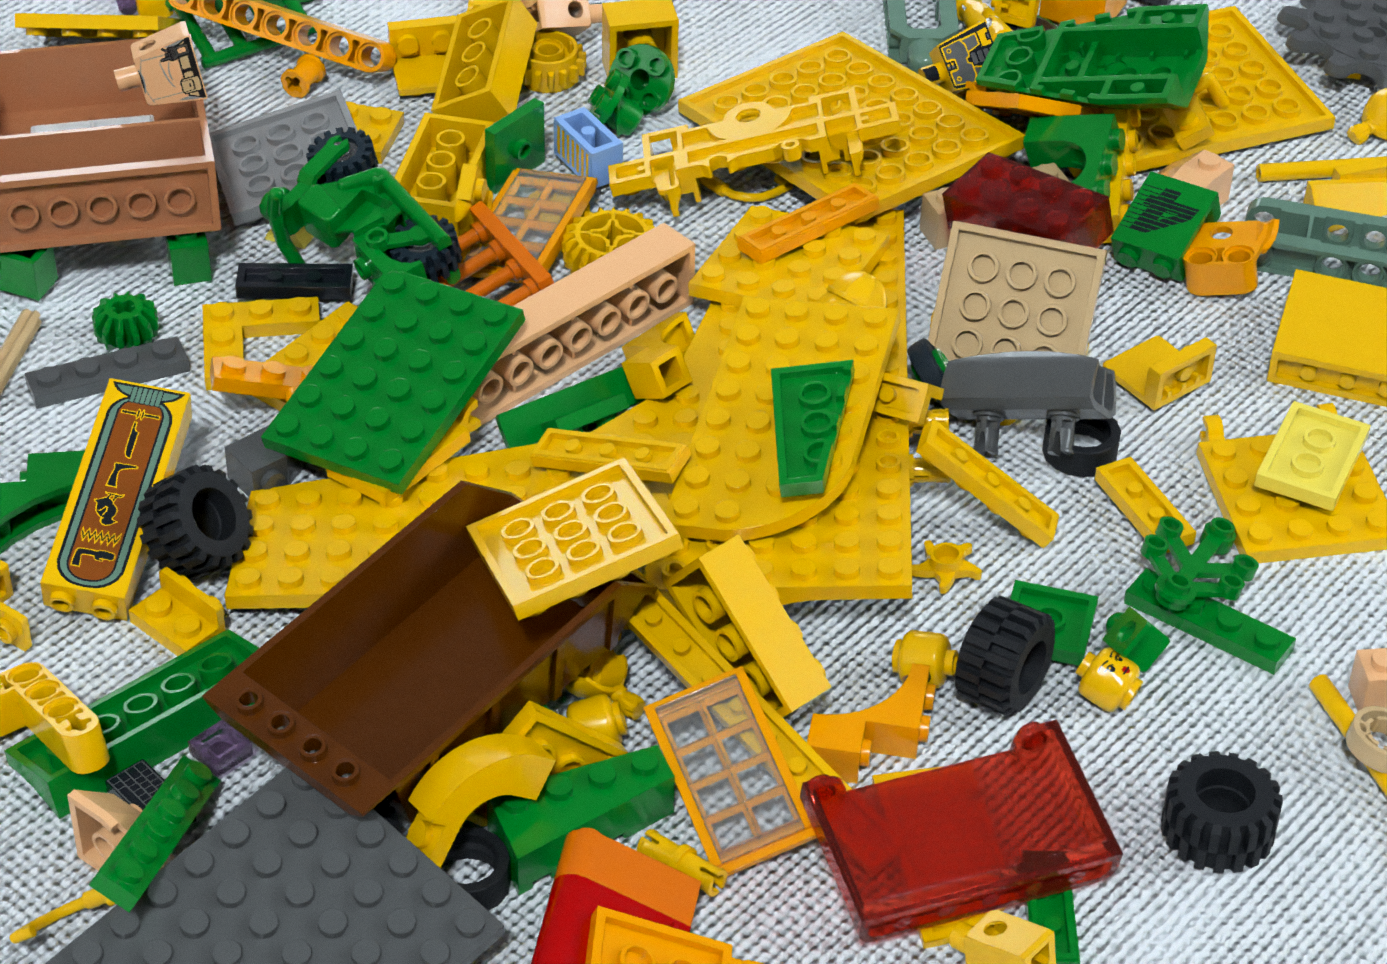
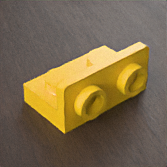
(178, 614)

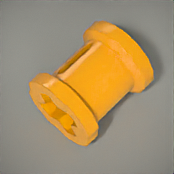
(303, 75)

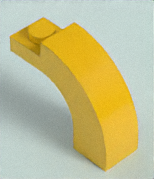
(468, 778)

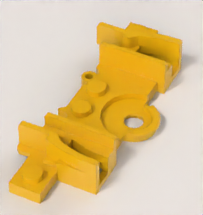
(768, 139)

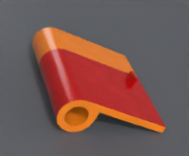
(613, 876)

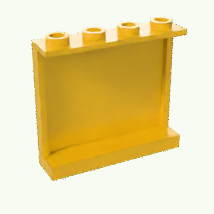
(1333, 338)

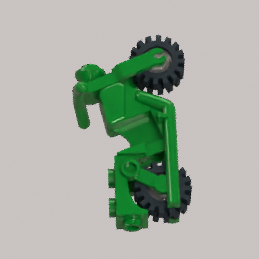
(348, 194)

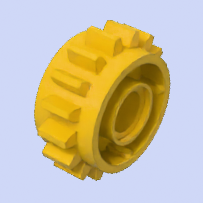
(554, 62)

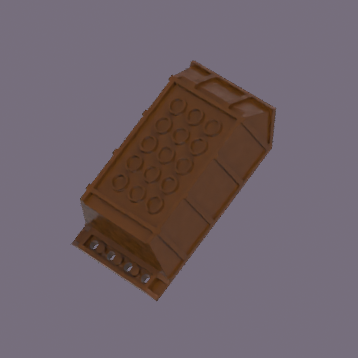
(413, 660)

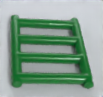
(241, 46)

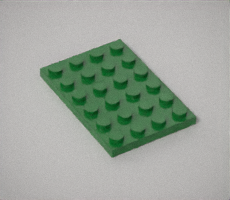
(393, 380)

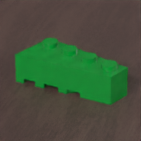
(608, 795)

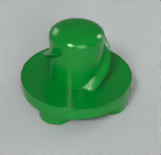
(649, 75)
(613, 107)

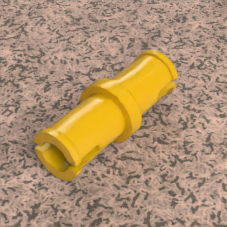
(684, 859)

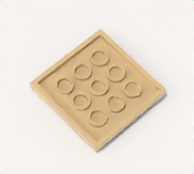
(1014, 293)

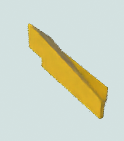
(1353, 188)

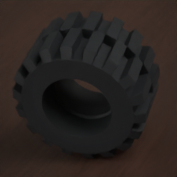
(198, 497)
(1005, 656)
(1221, 812)

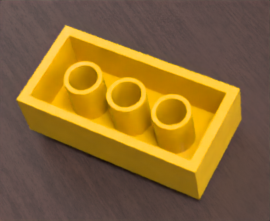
(486, 62)
(436, 159)
(747, 624)

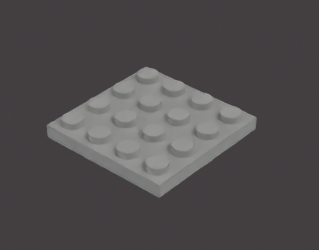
(272, 150)

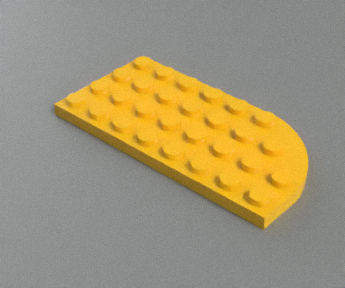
(733, 465)

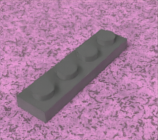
(91, 374)

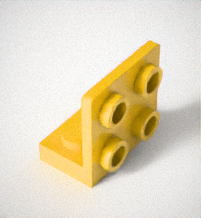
(419, 52)
(1162, 373)

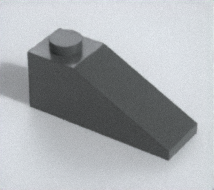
(258, 467)

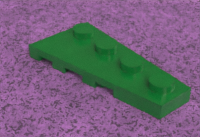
(808, 420)

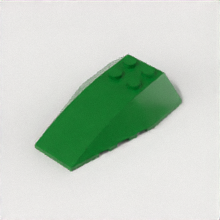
(1109, 63)

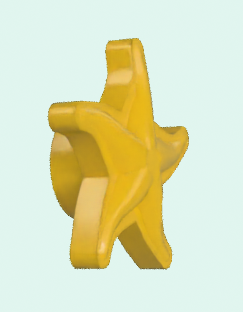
(946, 563)

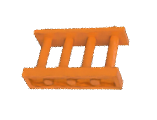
(501, 247)

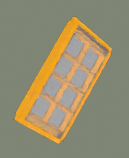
(536, 212)
(730, 771)

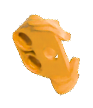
(1229, 263)

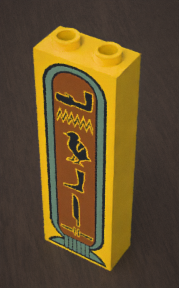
(98, 542)

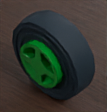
(927, 362)

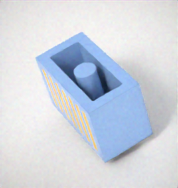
(586, 145)

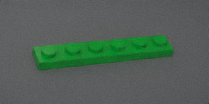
(155, 833)

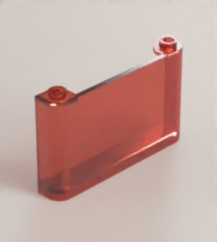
(962, 836)

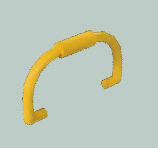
(722, 189)
(90, 899)

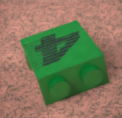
(1163, 225)

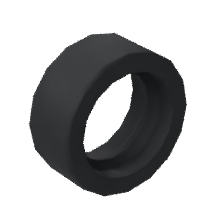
(1086, 459)
(488, 848)

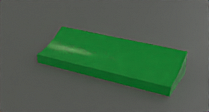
(139, 720)

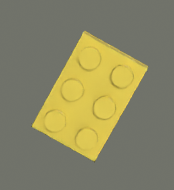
(1312, 455)

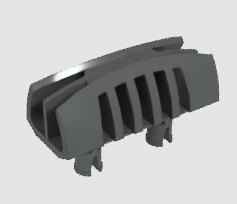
(1028, 387)

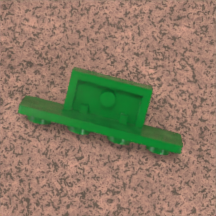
(568, 409)

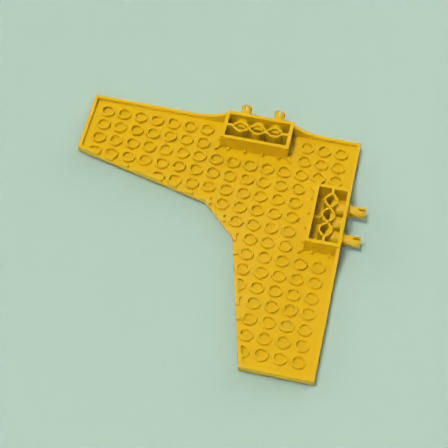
(851, 550)

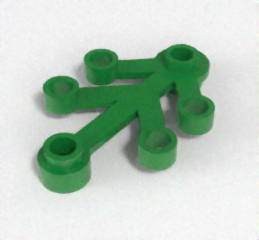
(1178, 589)

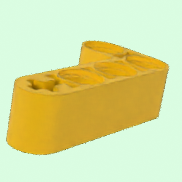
(54, 714)

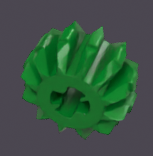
(125, 321)

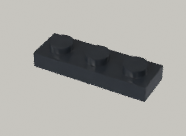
(294, 280)

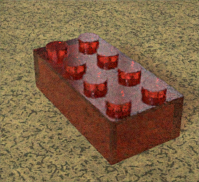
(1028, 202)

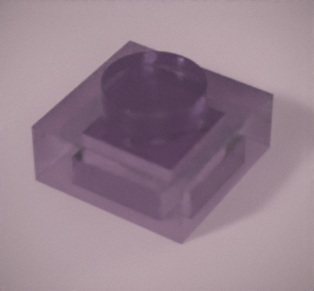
(220, 748)

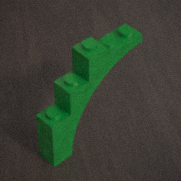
(39, 495)

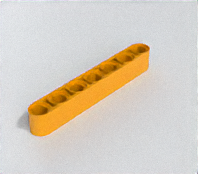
(296, 31)

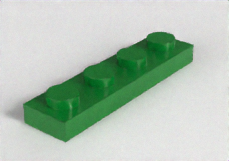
(1216, 625)

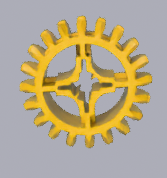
(600, 234)

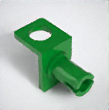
(1135, 638)

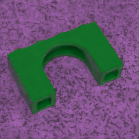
(1077, 142)

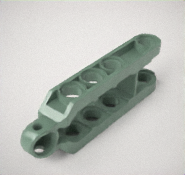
(914, 45)
(1306, 241)

